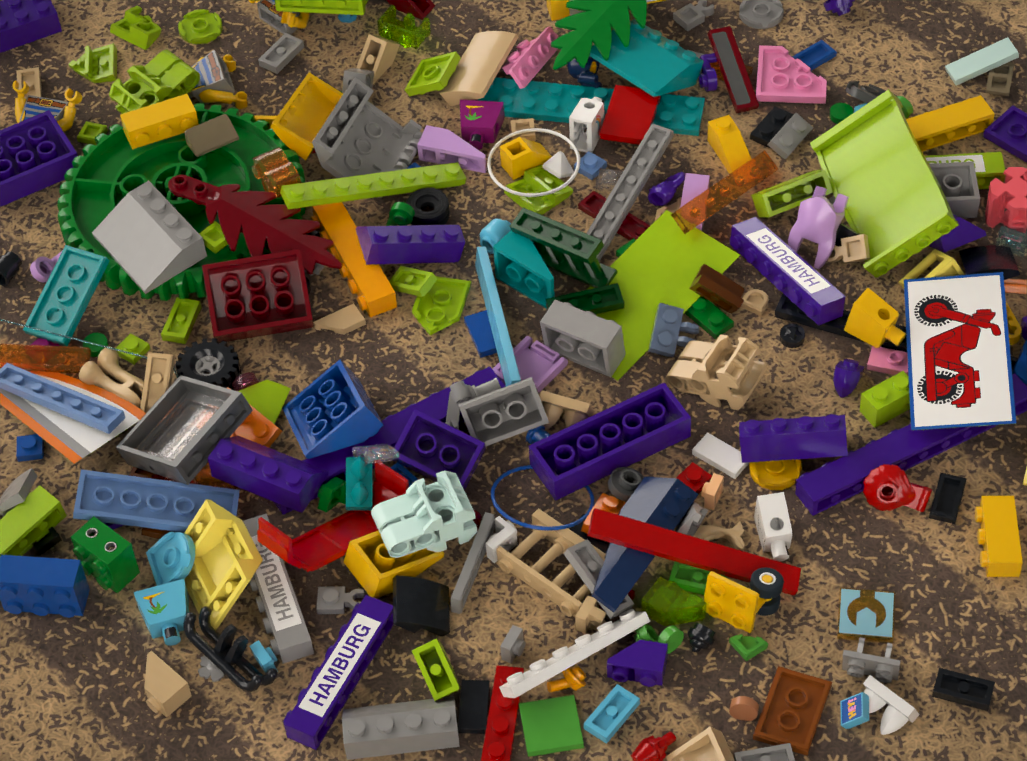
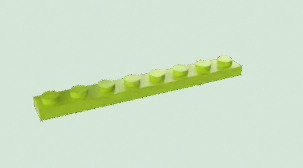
(372, 185)

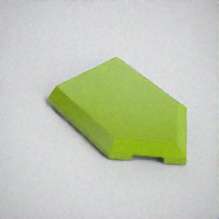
(442, 304)

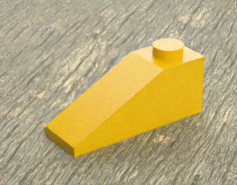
(727, 143)

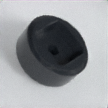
(792, 335)

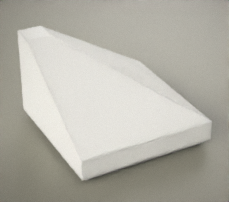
(558, 166)

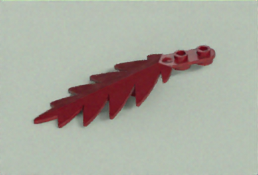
(258, 222)

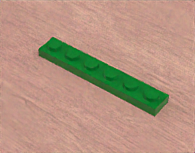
(701, 311)

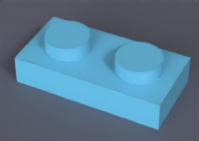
(611, 713)

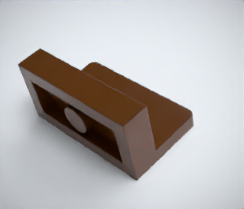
(718, 289)

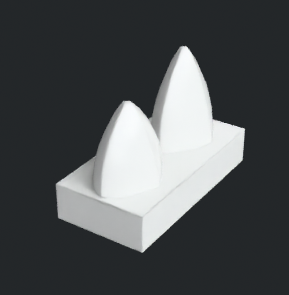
(897, 711)

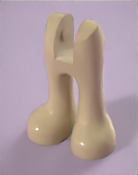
(109, 365)

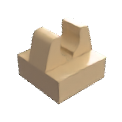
(589, 616)

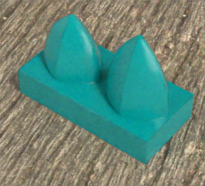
(358, 484)

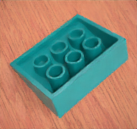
(651, 61)

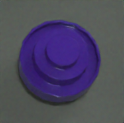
(838, 6)

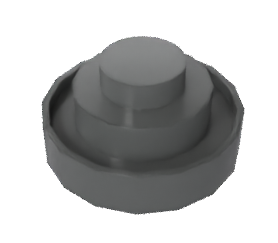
(624, 482)

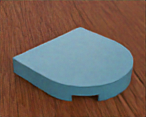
(171, 557)

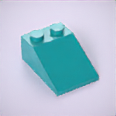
(523, 268)

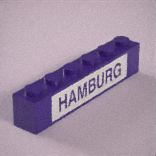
(787, 271)
(339, 672)

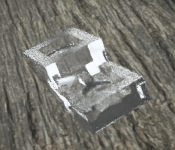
(376, 453)

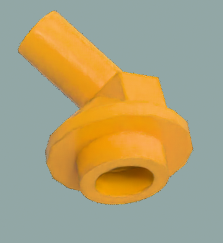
(573, 678)

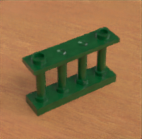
(564, 248)

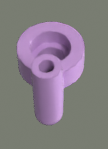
(43, 267)

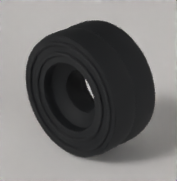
(429, 198)

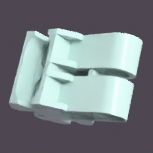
(421, 514)

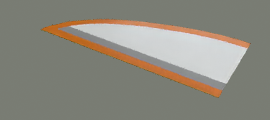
(63, 433)

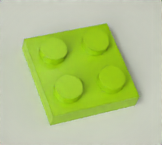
(432, 74)

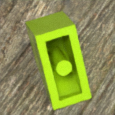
(436, 669)

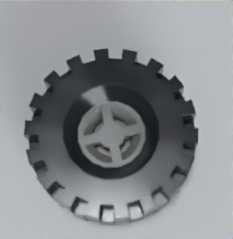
(210, 357)

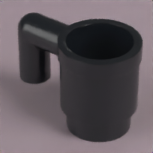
(8, 267)

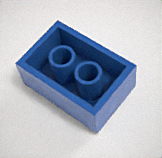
(43, 585)

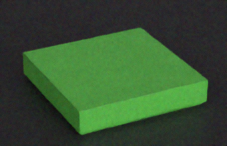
(551, 725)

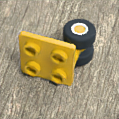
(740, 604)

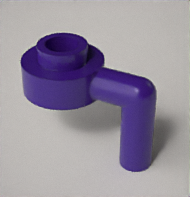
(708, 78)

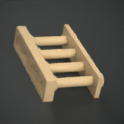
(561, 541)

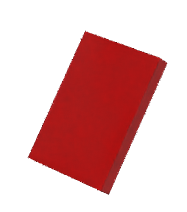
(629, 115)

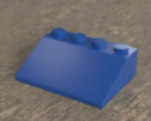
(332, 413)

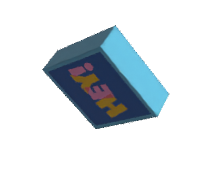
(854, 710)

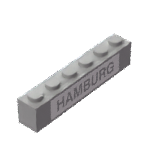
(279, 602)

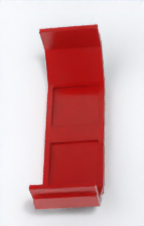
(332, 538)

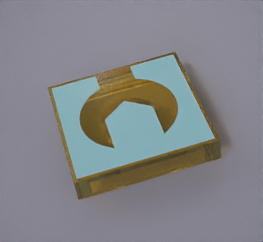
(866, 615)

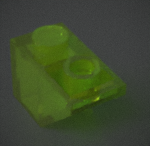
(671, 604)

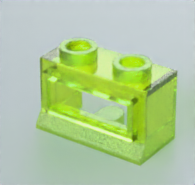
(403, 32)

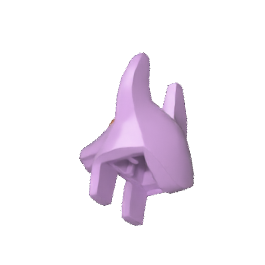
(818, 223)

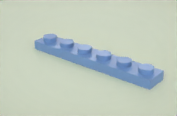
(60, 398)

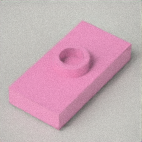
(887, 361)

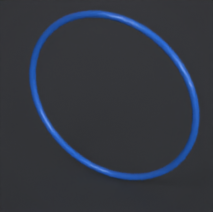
(529, 525)

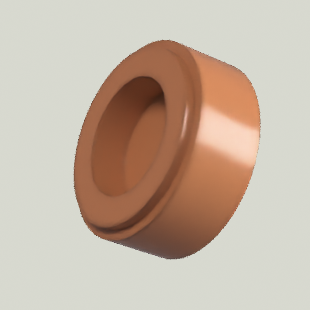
(744, 708)

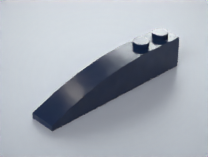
(655, 502)

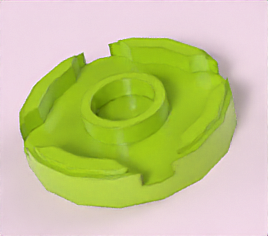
(201, 32)

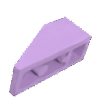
(445, 147)

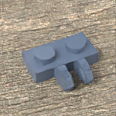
(667, 328)

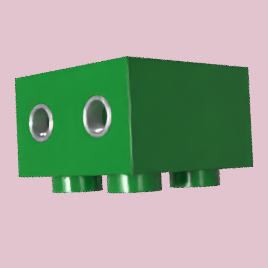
(105, 555)

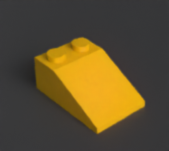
(375, 568)

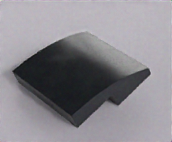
(989, 260)
(420, 605)

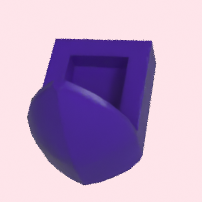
(847, 376)

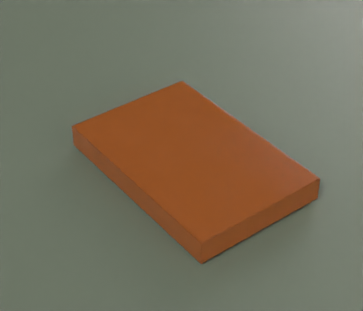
(792, 710)

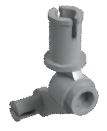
(461, 393)

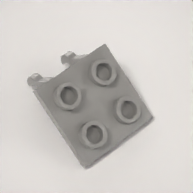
(881, 667)

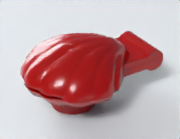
(890, 488)

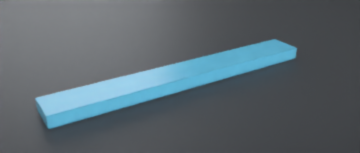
(496, 317)

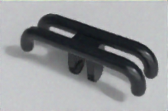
(224, 653)

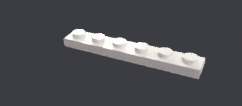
(566, 657)

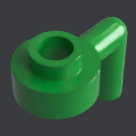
(400, 214)

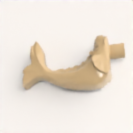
(733, 535)

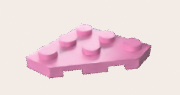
(786, 79)

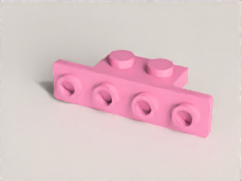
(530, 57)

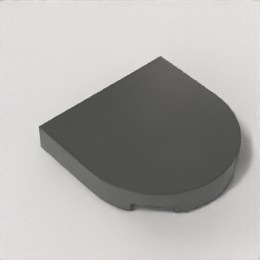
(863, 92)

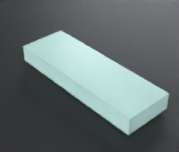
(982, 61)

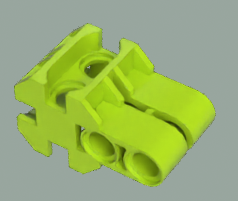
(155, 82)

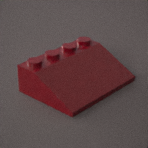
(257, 296)

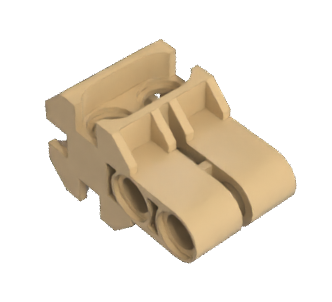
(709, 372)

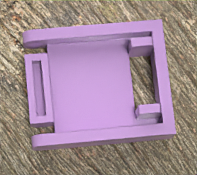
(537, 362)

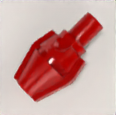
(653, 748)

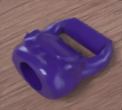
(664, 192)

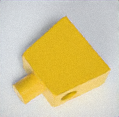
(874, 320)

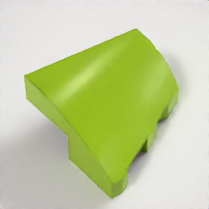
(136, 28)

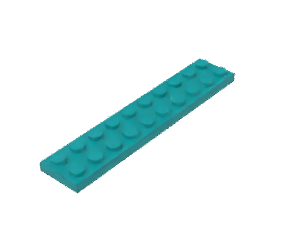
(557, 101)

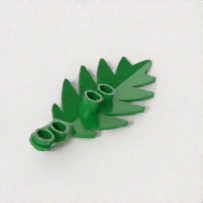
(596, 27)

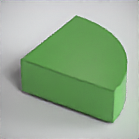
(748, 646)

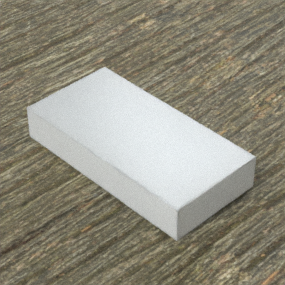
(719, 455)

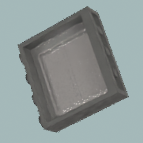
(184, 429)

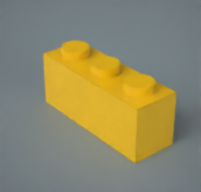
(159, 121)
(999, 536)

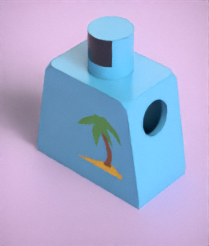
(164, 610)

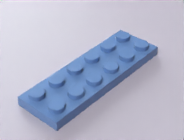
(145, 500)

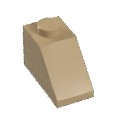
(377, 55)
(164, 686)

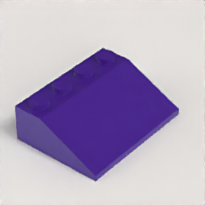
(33, 157)

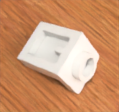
(505, 537)

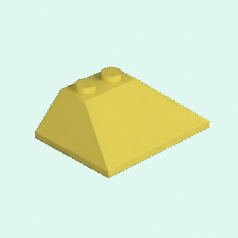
(222, 561)

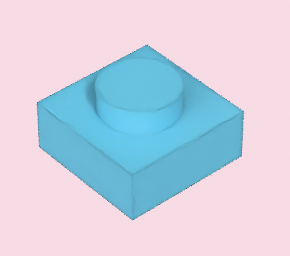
(264, 657)

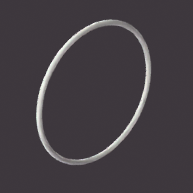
(533, 194)

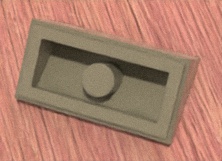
(211, 135)

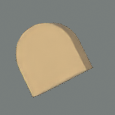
(755, 301)

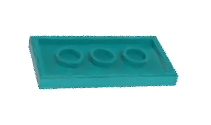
(66, 295)

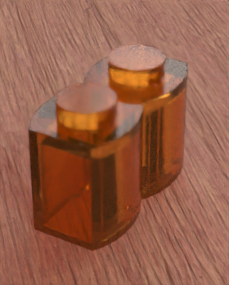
(275, 171)

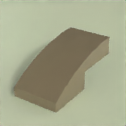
(1000, 79)

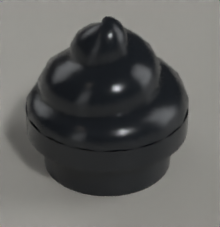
(704, 640)

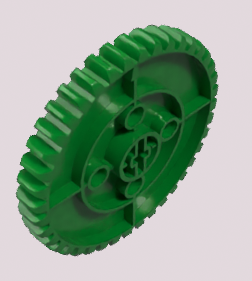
(114, 169)

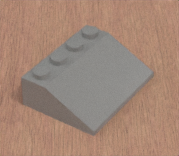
(149, 238)

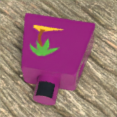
(481, 121)

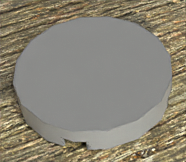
(767, 13)

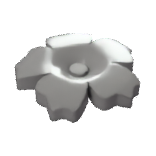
(209, 669)

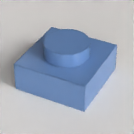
(590, 165)

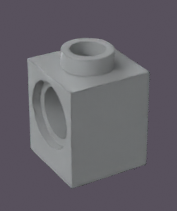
(364, 76)

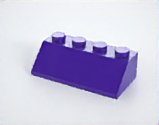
(411, 244)
(793, 438)
(266, 472)

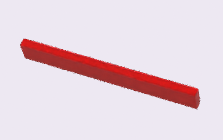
(686, 549)

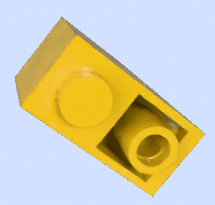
(521, 156)

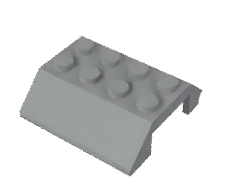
(363, 138)

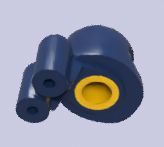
(587, 75)

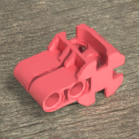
(1011, 196)

